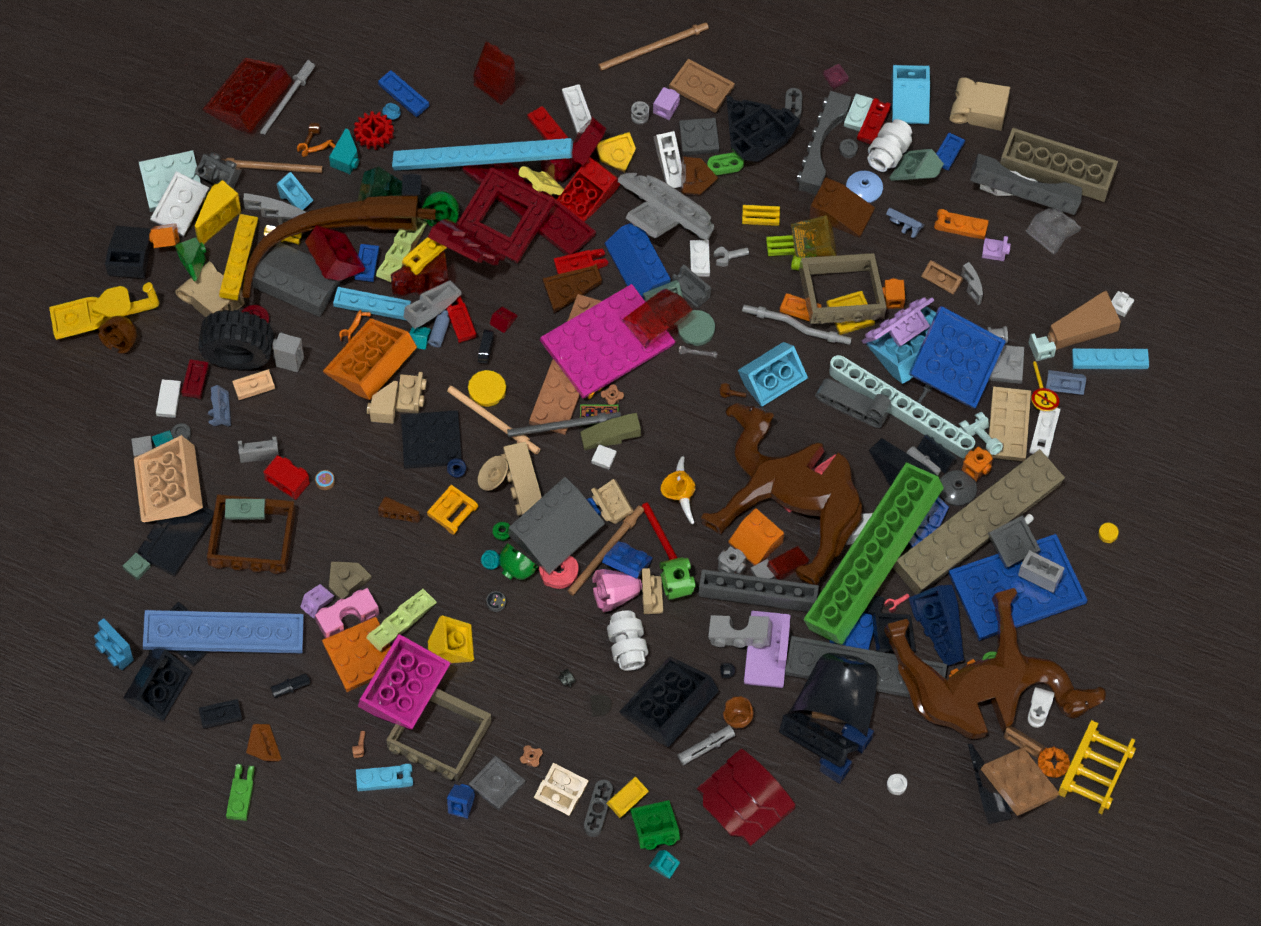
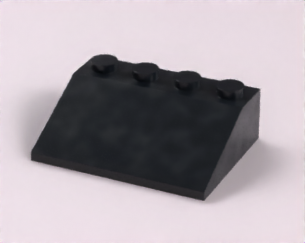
(670, 700)

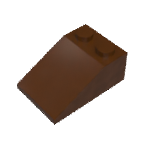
(842, 206)

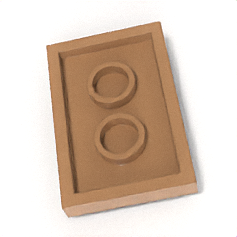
(702, 85)

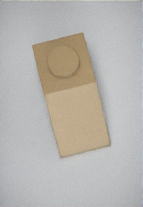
(384, 404)

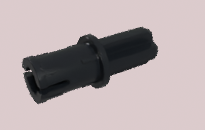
(290, 685)

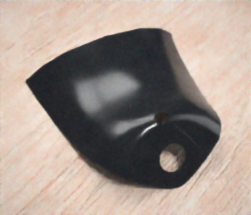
(840, 690)

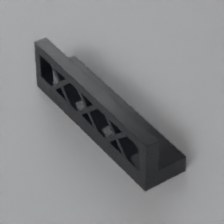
(817, 737)

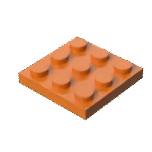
(355, 655)

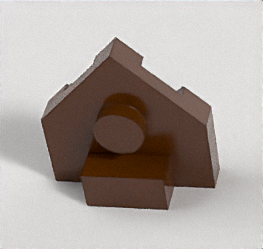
(695, 176)

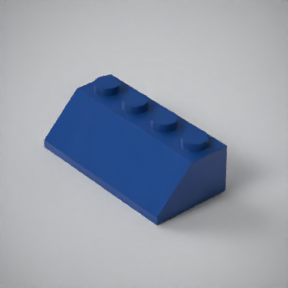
(636, 259)

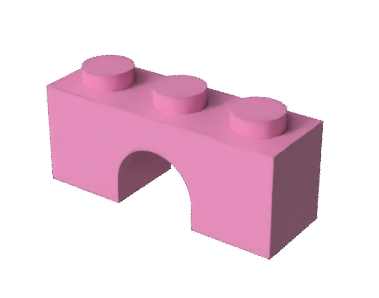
(358, 604)

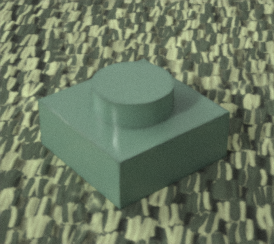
(136, 566)

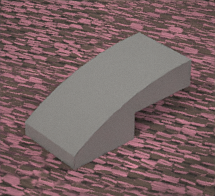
(974, 285)

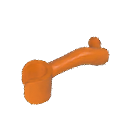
(302, 146)
(344, 332)

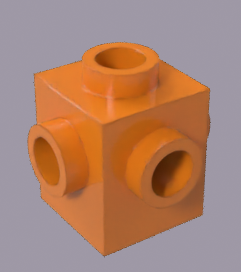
(977, 463)

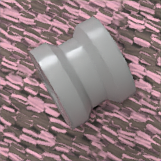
(641, 108)

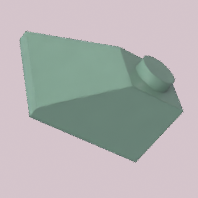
(917, 165)

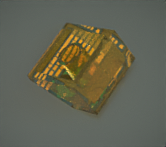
(813, 238)

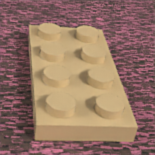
(1010, 422)

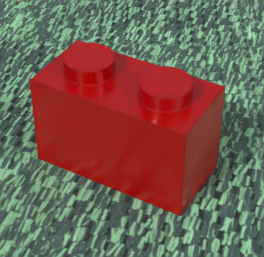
(286, 477)

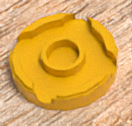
(487, 388)

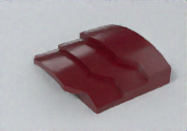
(464, 242)
(745, 798)

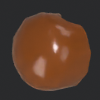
(738, 712)

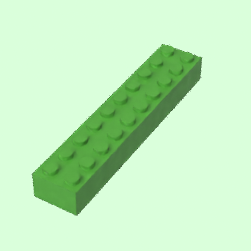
(873, 553)

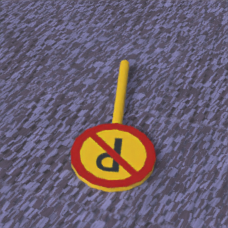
(1044, 398)

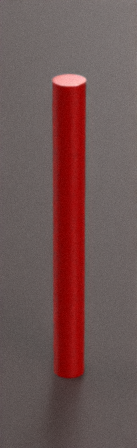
(659, 532)

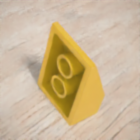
(217, 211)

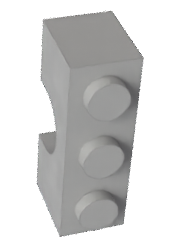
(755, 634)

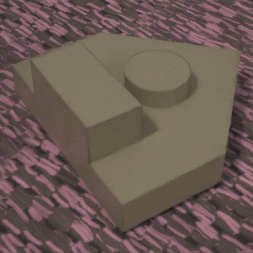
(347, 578)

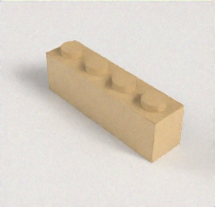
(522, 476)

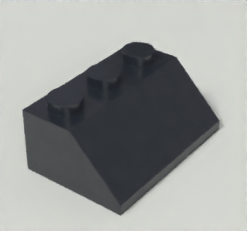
(157, 684)

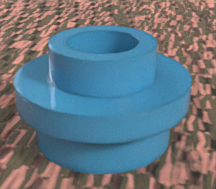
(391, 110)

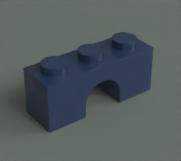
(850, 732)

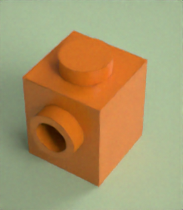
(164, 235)
(894, 293)

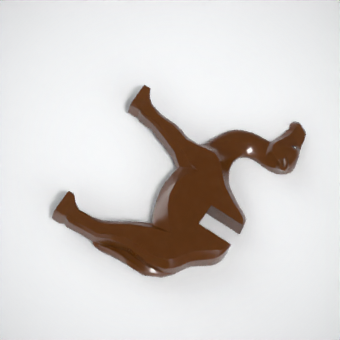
(794, 486)
(994, 679)

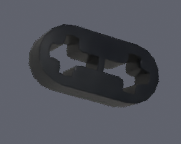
(485, 347)

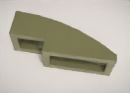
(611, 431)

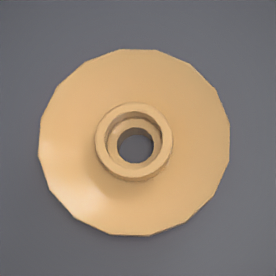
(492, 473)

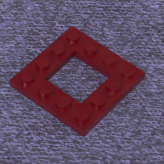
(499, 183)

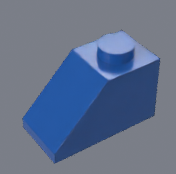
(460, 800)

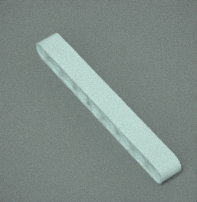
(904, 414)

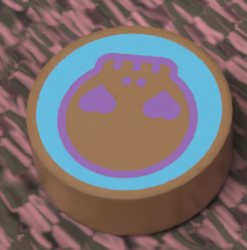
(324, 480)

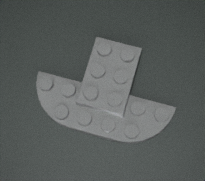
(664, 208)

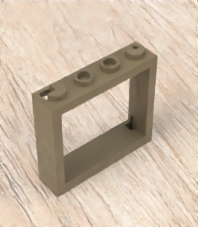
(840, 264)
(459, 707)

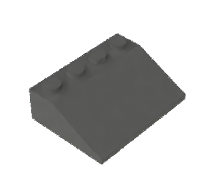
(294, 279)
(556, 526)

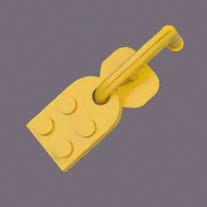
(91, 312)

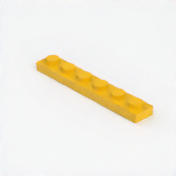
(238, 257)

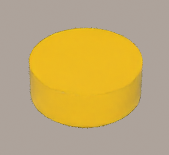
(1108, 532)

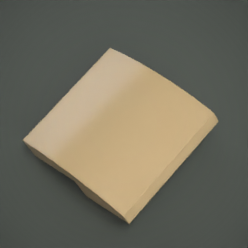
(561, 789)

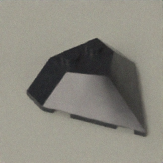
(758, 128)

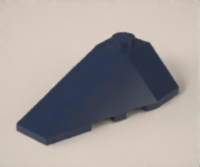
(939, 616)

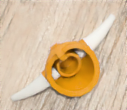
(679, 487)

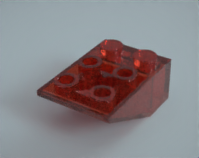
(495, 73)
(431, 276)

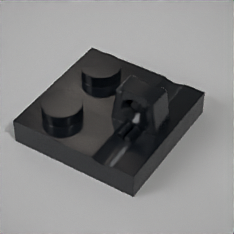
(880, 621)

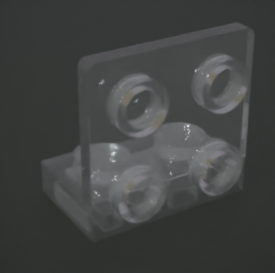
(1052, 228)

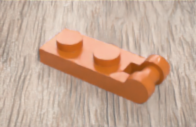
(961, 224)

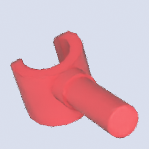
(895, 602)

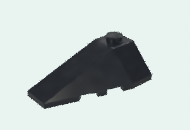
(892, 460)
(993, 803)

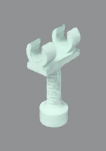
(993, 445)

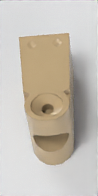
(980, 104)
(205, 292)

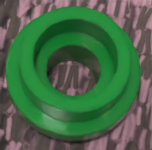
(502, 536)

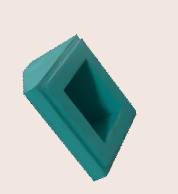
(420, 336)
(162, 438)
(664, 863)

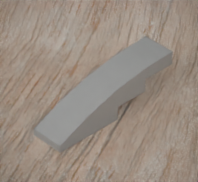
(271, 208)

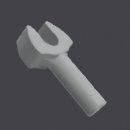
(721, 251)

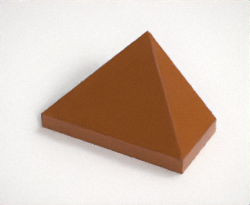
(262, 743)

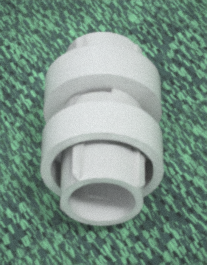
(891, 142)
(628, 647)

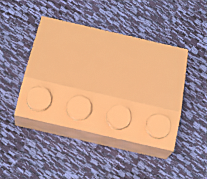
(168, 481)

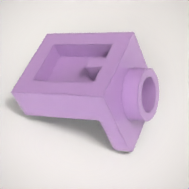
(996, 249)
(315, 600)

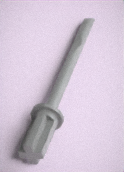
(299, 79)

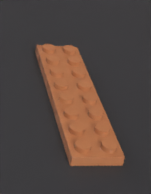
(558, 395)

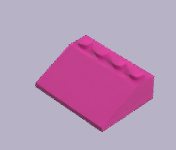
(403, 683)

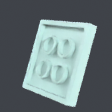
(159, 172)

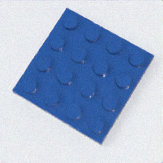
(957, 357)

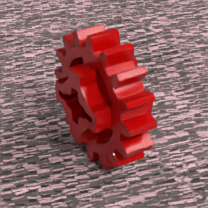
(364, 130)

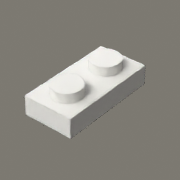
(700, 257)

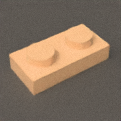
(253, 384)

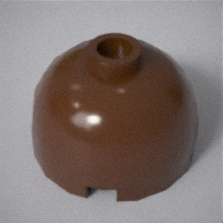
(118, 333)

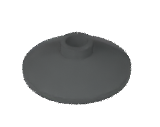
(958, 495)

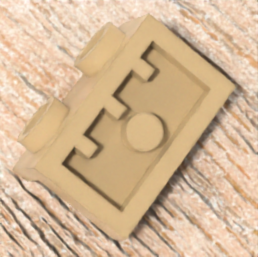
(410, 393)
(651, 593)

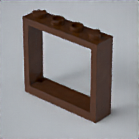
(273, 507)

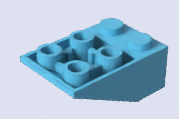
(910, 93)

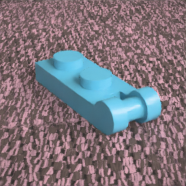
(384, 777)

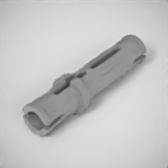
(707, 744)

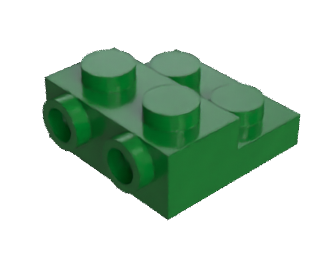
(655, 825)

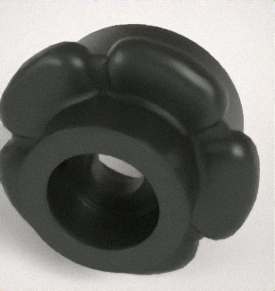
(566, 678)

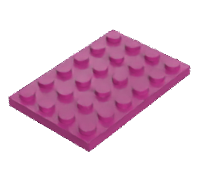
(598, 344)

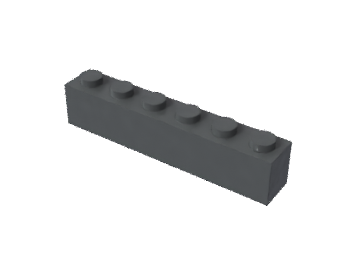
(757, 590)

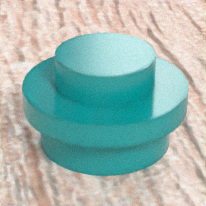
(490, 559)

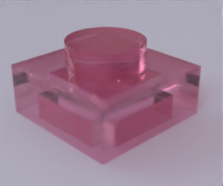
(835, 75)

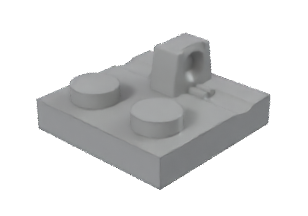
(1009, 365)

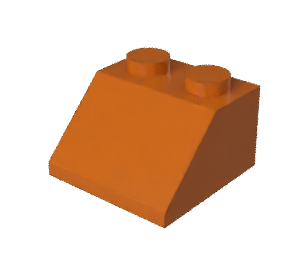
(757, 537)

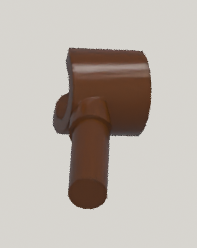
(314, 128)
(726, 392)

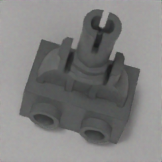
(215, 169)

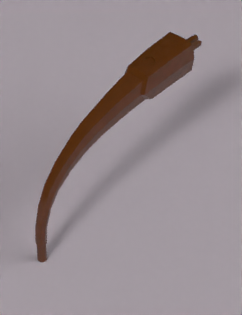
(373, 212)

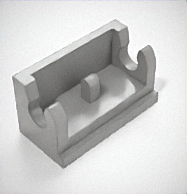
(258, 450)

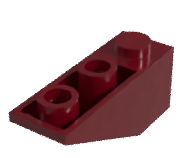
(587, 140)

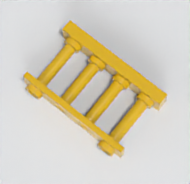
(1077, 768)

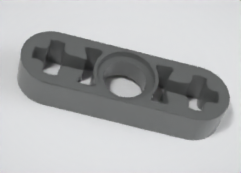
(589, 819)

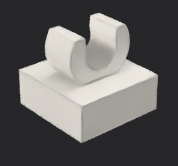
(1122, 303)

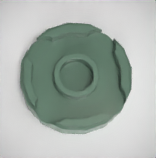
(697, 328)

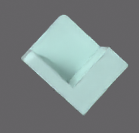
(1041, 347)

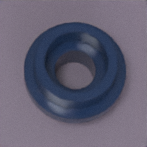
(456, 472)

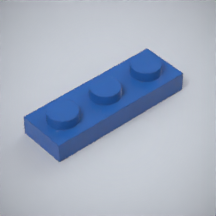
(403, 93)

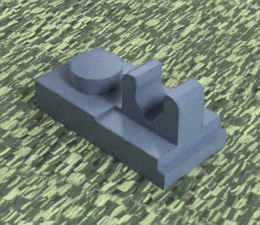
(898, 217)
(1066, 382)
(221, 406)

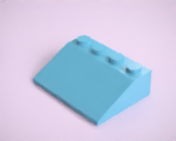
(900, 359)

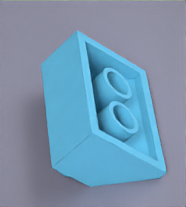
(773, 373)

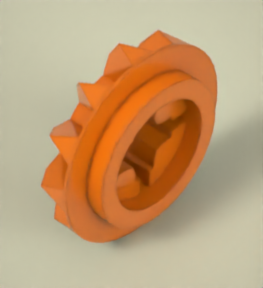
(1048, 767)

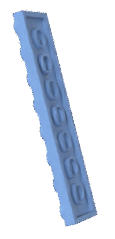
(223, 631)

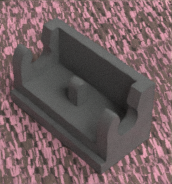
(692, 287)

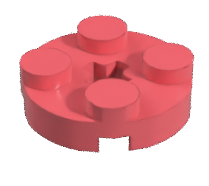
(563, 579)

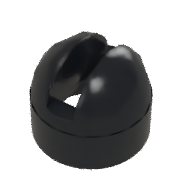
(727, 670)

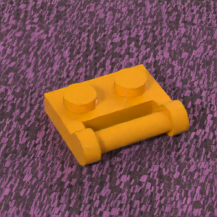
(447, 505)

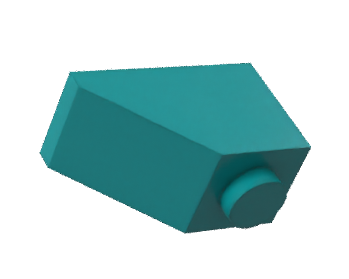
(344, 155)

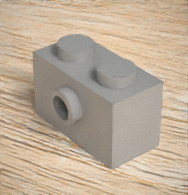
(288, 352)
(1041, 571)

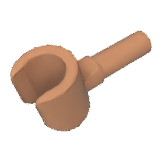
(358, 751)

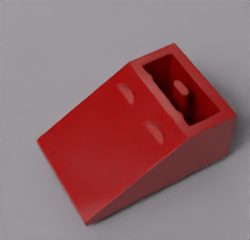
(589, 189)

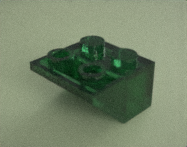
(379, 183)

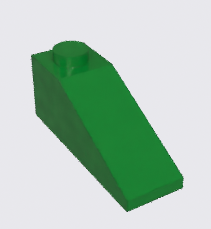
(192, 256)

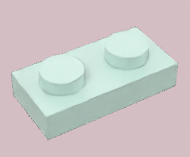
(858, 112)

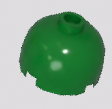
(445, 206)
(515, 563)

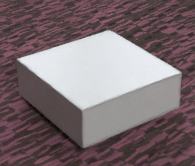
(604, 457)

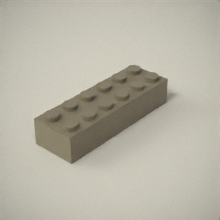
(1058, 163)

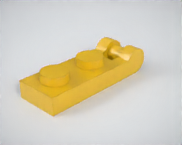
(425, 252)

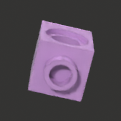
(666, 103)

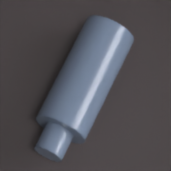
(439, 329)

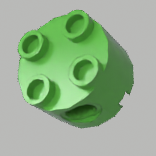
(677, 568)

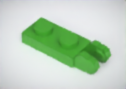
(240, 795)

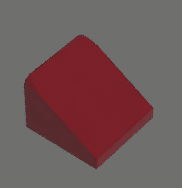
(502, 319)

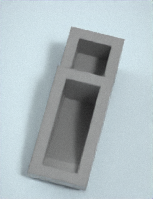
(431, 304)

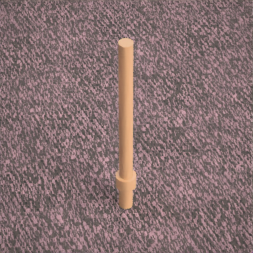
(491, 418)

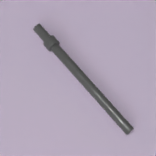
(600, 417)

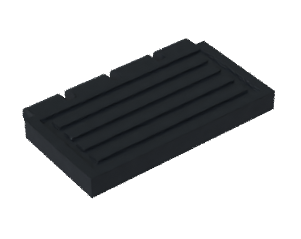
(175, 540)

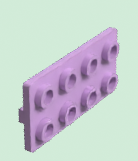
(904, 325)
(767, 664)

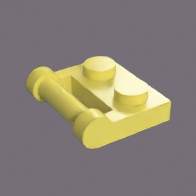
(541, 181)

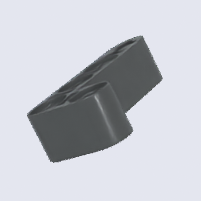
(854, 403)

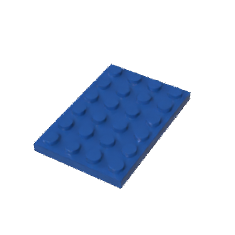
(983, 578)

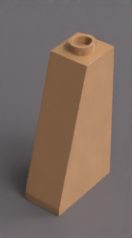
(1086, 322)

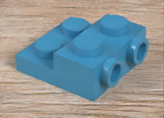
(112, 644)

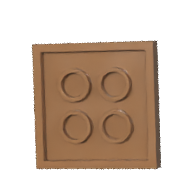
(1020, 781)

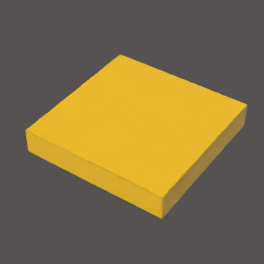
(850, 300)

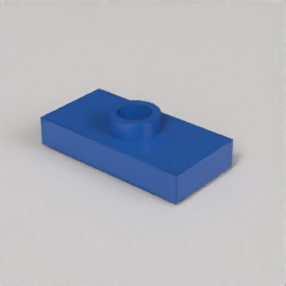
(950, 149)

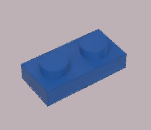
(368, 255)

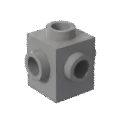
(732, 561)

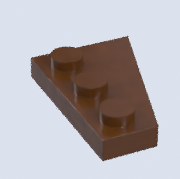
(565, 287)

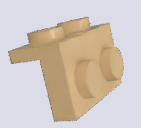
(612, 502)

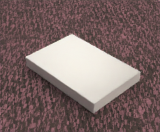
(180, 203)

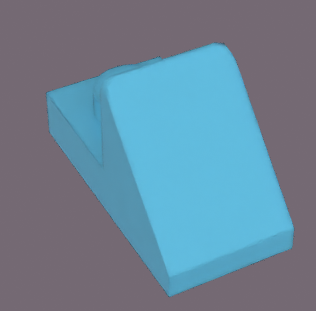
(294, 192)

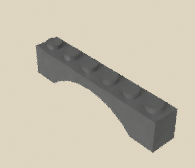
(834, 113)
(994, 175)

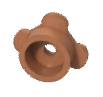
(612, 400)
(526, 759)

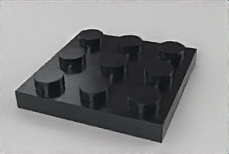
(430, 438)

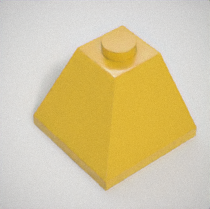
(452, 640)

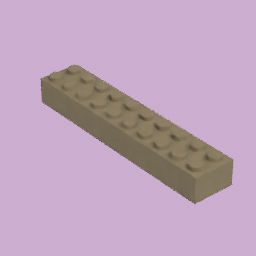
(969, 527)

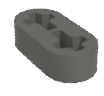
(798, 101)

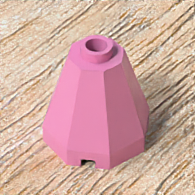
(614, 588)

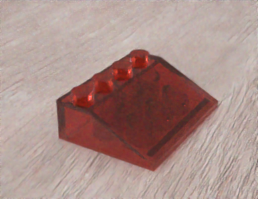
(248, 94)

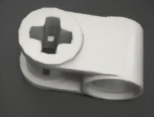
(1040, 705)

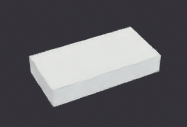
(168, 398)

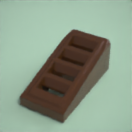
(394, 510)

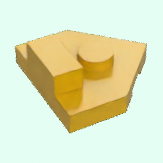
(616, 151)

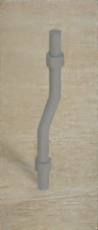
(831, 336)

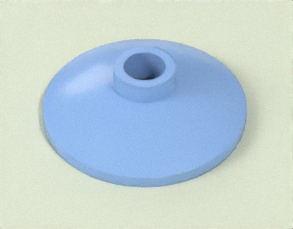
(868, 192)

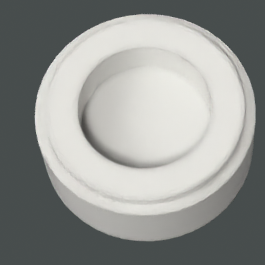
(897, 784)

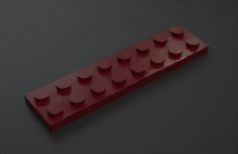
(560, 225)

